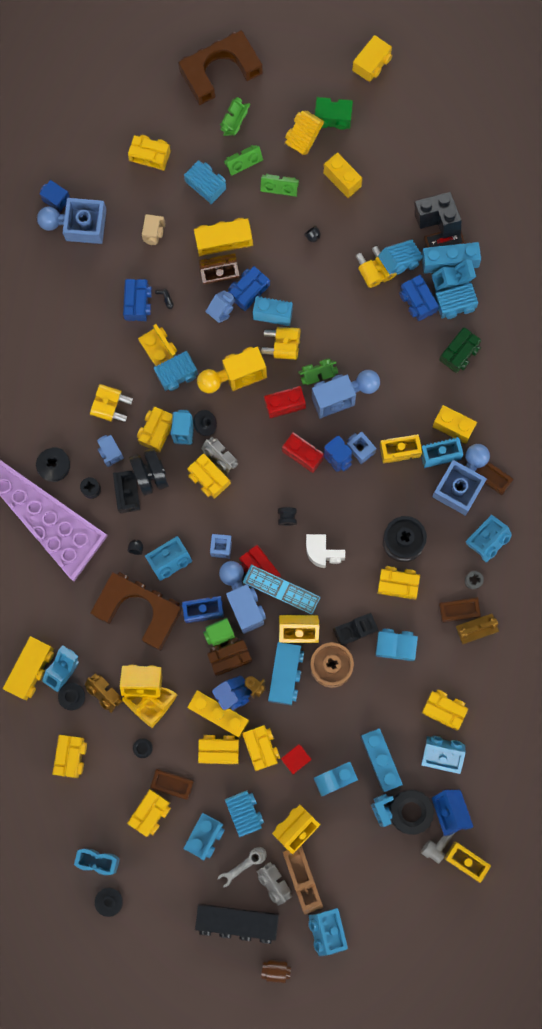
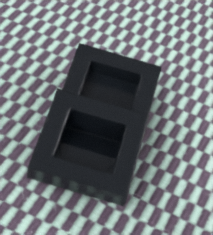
(355, 629)

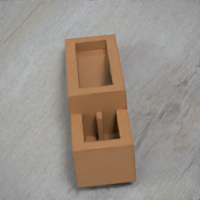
(303, 880)

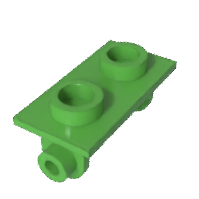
(231, 124)
(249, 157)
(283, 186)
(311, 372)

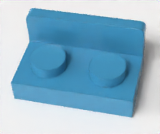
(489, 538)
(168, 558)
(444, 754)
(382, 813)
(203, 837)
(327, 932)

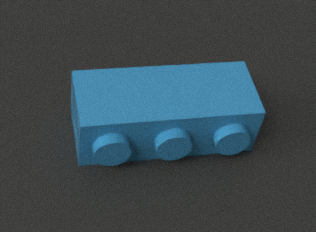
(450, 256)
(285, 674)
(381, 760)

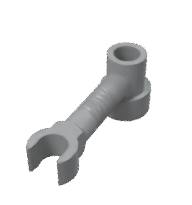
(435, 851)
(245, 864)

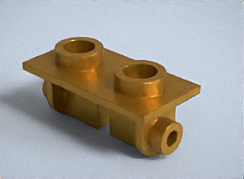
(477, 628)
(255, 686)
(96, 687)

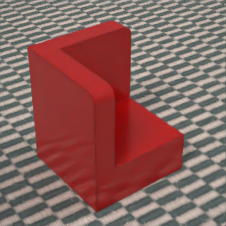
(296, 759)

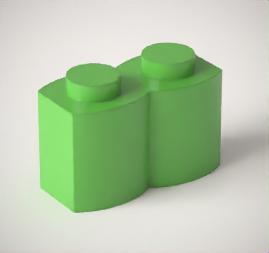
(219, 633)

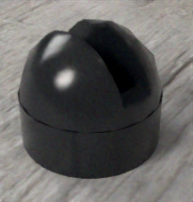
(313, 234)
(135, 547)

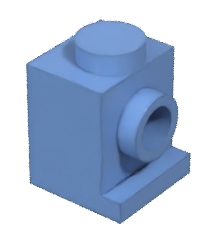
(221, 306)
(360, 439)
(109, 450)
(221, 546)

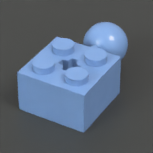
(75, 226)
(341, 392)
(458, 474)
(242, 598)

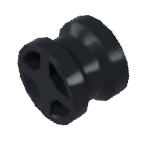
(92, 491)
(287, 516)

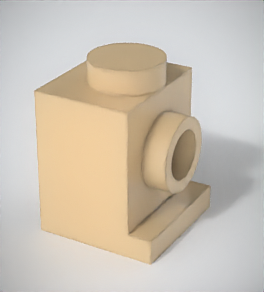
(153, 229)

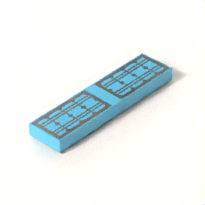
(281, 589)

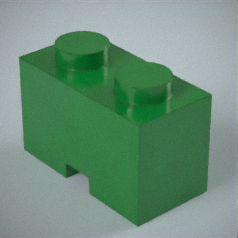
(334, 113)

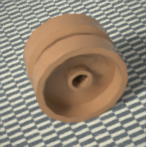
(340, 657)

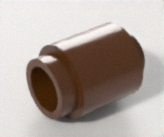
(275, 971)

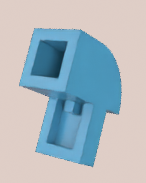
(453, 276)
(61, 669)
(335, 779)

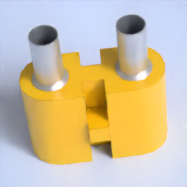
(373, 271)
(286, 343)
(106, 403)

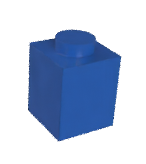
(54, 195)

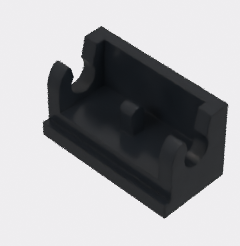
(126, 491)

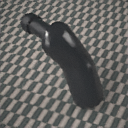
(167, 299)

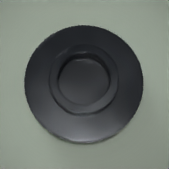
(204, 422)
(71, 696)
(108, 902)

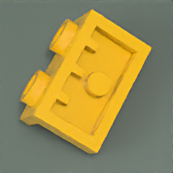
(157, 346)

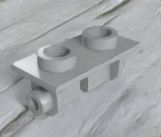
(212, 449)
(278, 892)

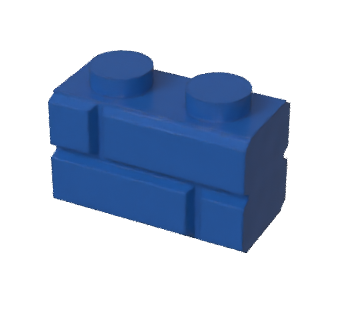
(249, 287)
(419, 298)
(136, 300)
(338, 454)
(203, 609)
(232, 693)

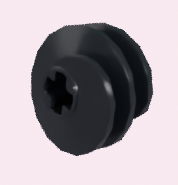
(51, 473)

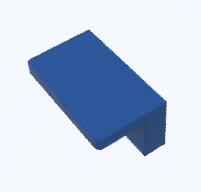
(451, 811)

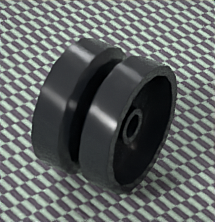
(149, 471)
(404, 527)

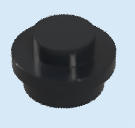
(142, 748)

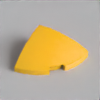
(151, 708)

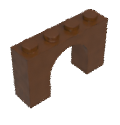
(234, 48)
(120, 589)

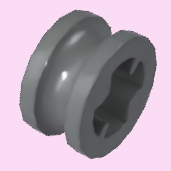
(470, 575)

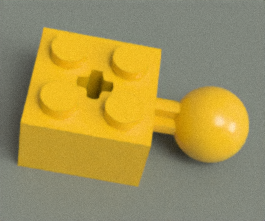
(238, 370)

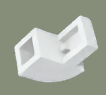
(317, 551)

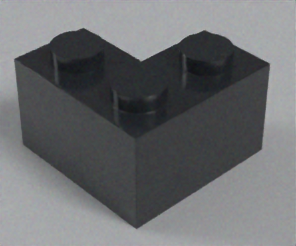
(439, 211)

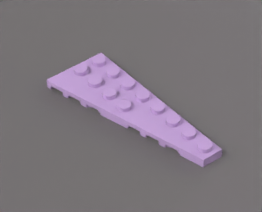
(59, 529)

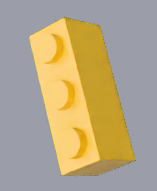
(223, 236)
(29, 668)
(214, 713)

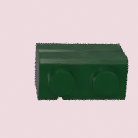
(460, 350)

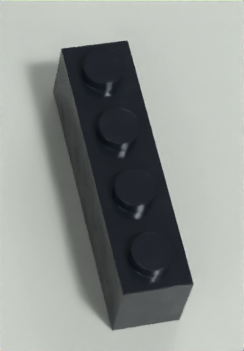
(236, 922)

